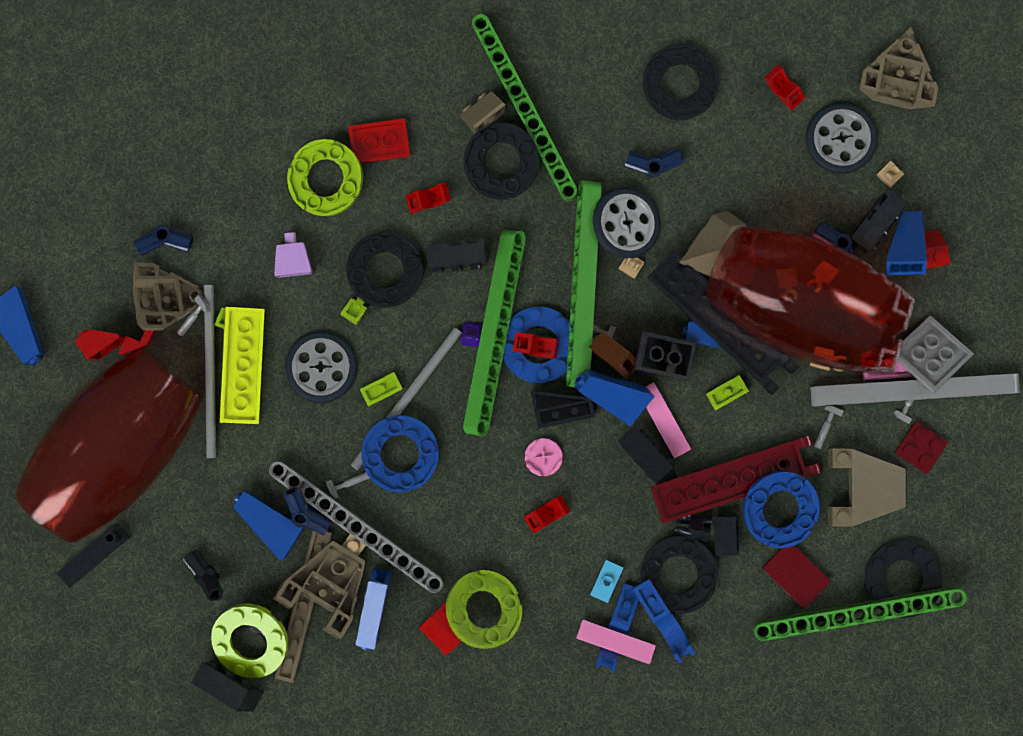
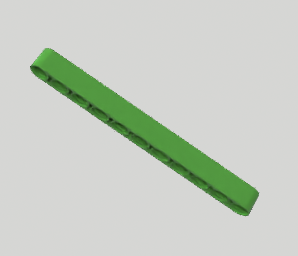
(523, 98)
(583, 282)
(494, 332)
(868, 615)

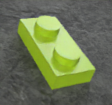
(381, 389)
(727, 392)

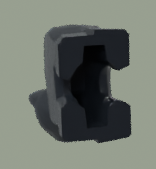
(698, 527)

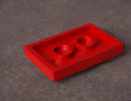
(379, 141)

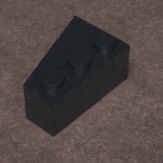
(877, 221)
(456, 256)
(559, 409)
(648, 456)
(227, 687)

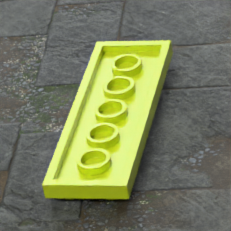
(242, 365)

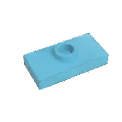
(606, 581)

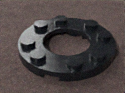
(680, 55)
(476, 152)
(380, 243)
(896, 551)
(705, 565)

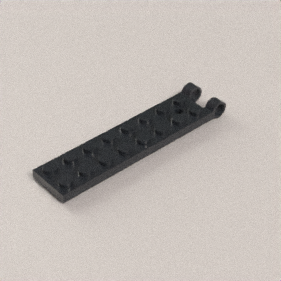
(689, 293)

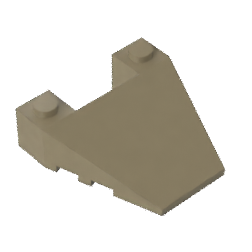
(873, 487)
(330, 581)

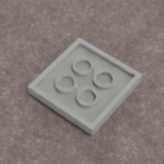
(933, 354)

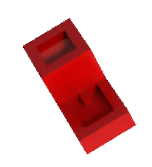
(785, 89)
(428, 198)
(131, 344)
(535, 346)
(547, 514)

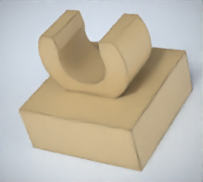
(890, 174)
(631, 266)

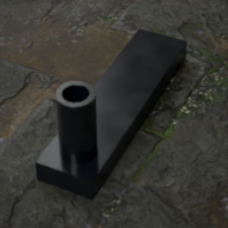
(93, 555)

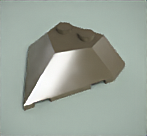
(900, 76)
(710, 241)
(161, 296)

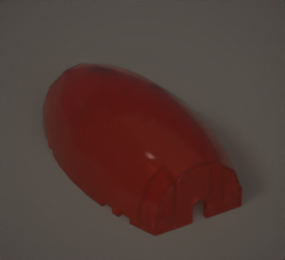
(810, 300)
(107, 446)

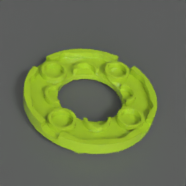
(299, 171)
(510, 609)
(263, 620)

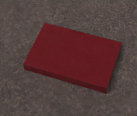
(796, 575)

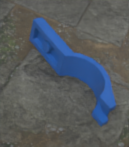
(663, 619)
(620, 623)

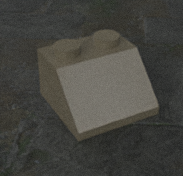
(484, 112)

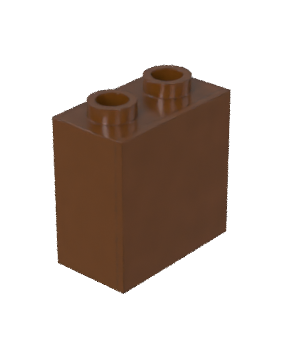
(613, 355)

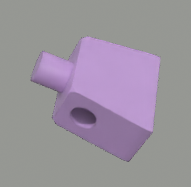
(292, 258)

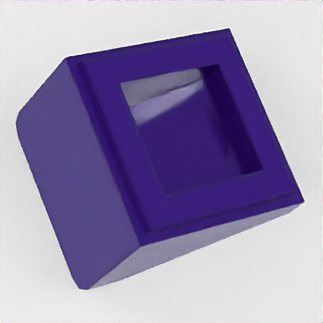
(471, 334)

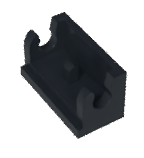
(726, 536)

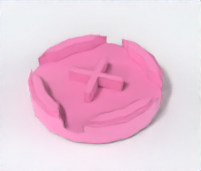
(543, 457)

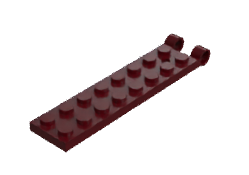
(727, 480)

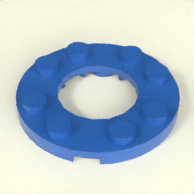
(519, 364)
(399, 481)
(807, 509)

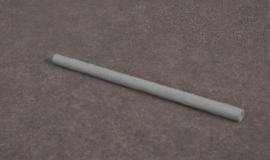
(210, 373)
(418, 382)

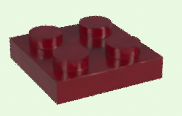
(921, 447)

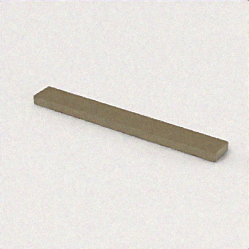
(300, 618)

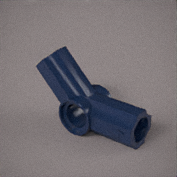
(665, 162)
(828, 235)
(174, 239)
(308, 518)

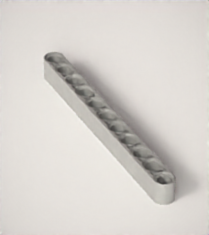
(914, 390)
(366, 528)

